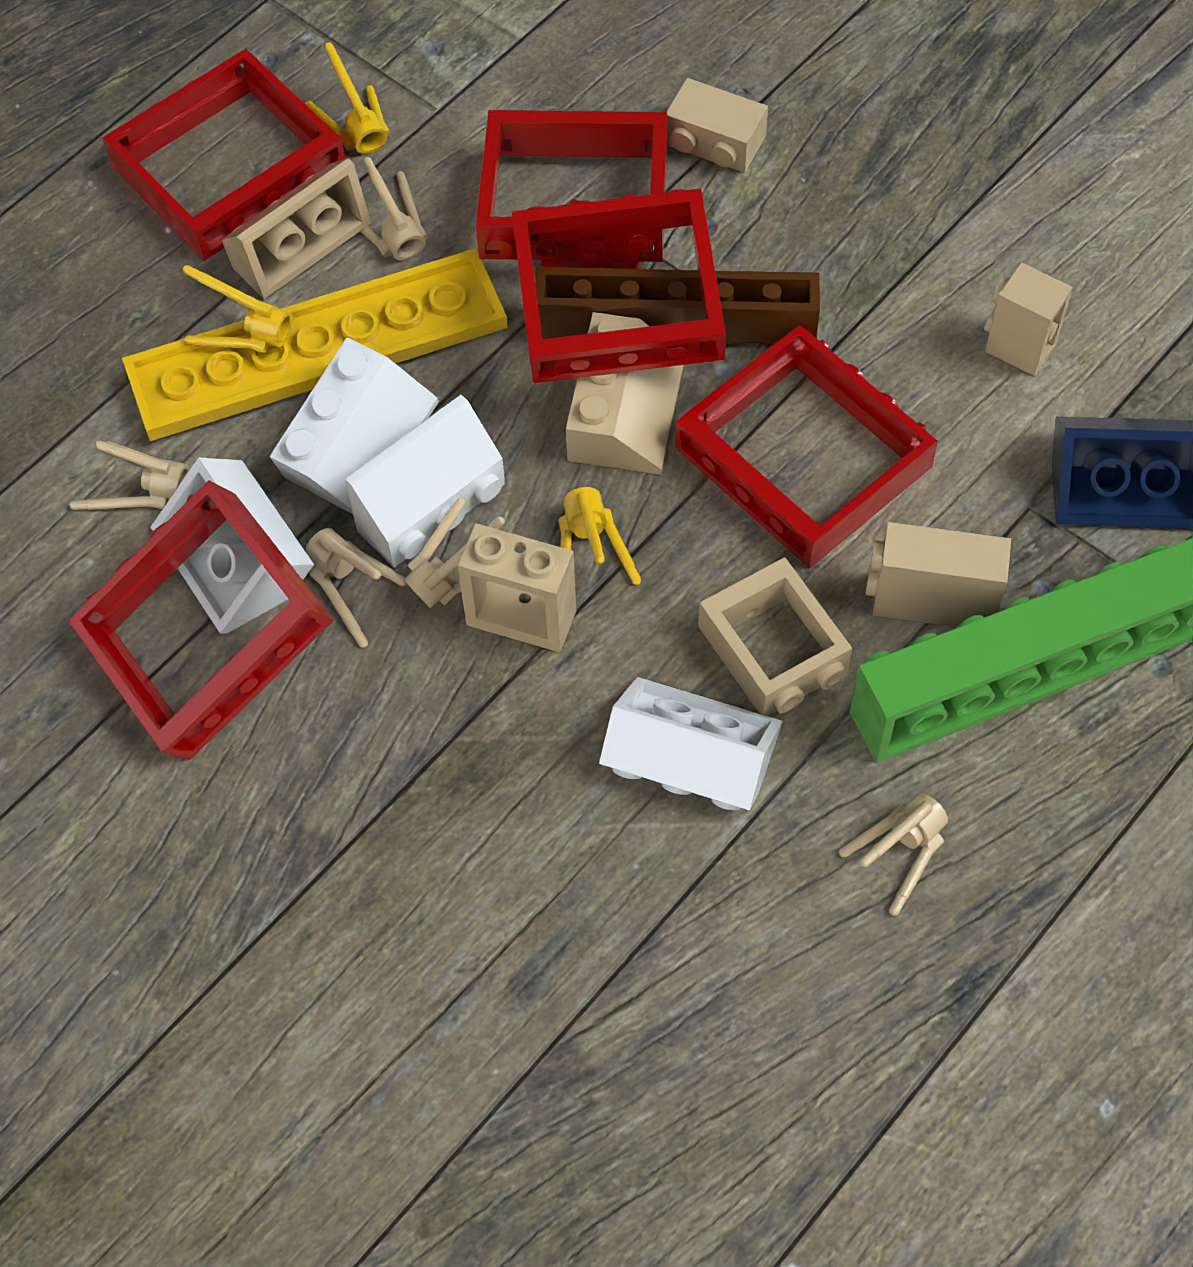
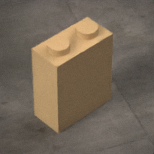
(937, 574)

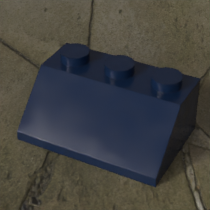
(1123, 472)

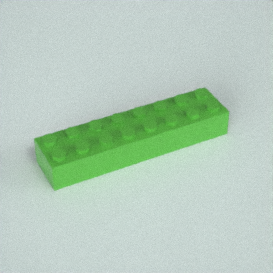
(1025, 651)

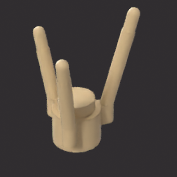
(401, 234)
(158, 477)
(338, 558)
(433, 579)
(911, 825)

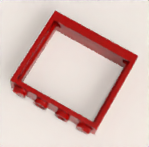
(196, 104)
(570, 135)
(626, 348)
(755, 493)
(246, 672)

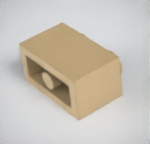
(716, 125)
(1026, 318)

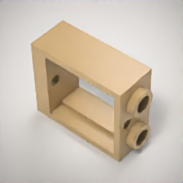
(500, 581)
(754, 596)

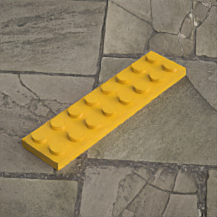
(393, 315)

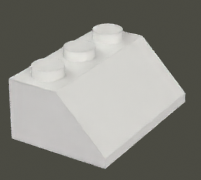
(350, 419)
(418, 479)
(224, 569)
(689, 743)

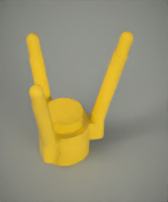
(363, 126)
(263, 321)
(586, 519)

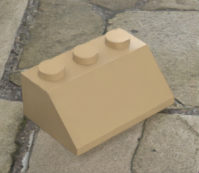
(299, 228)
(624, 415)

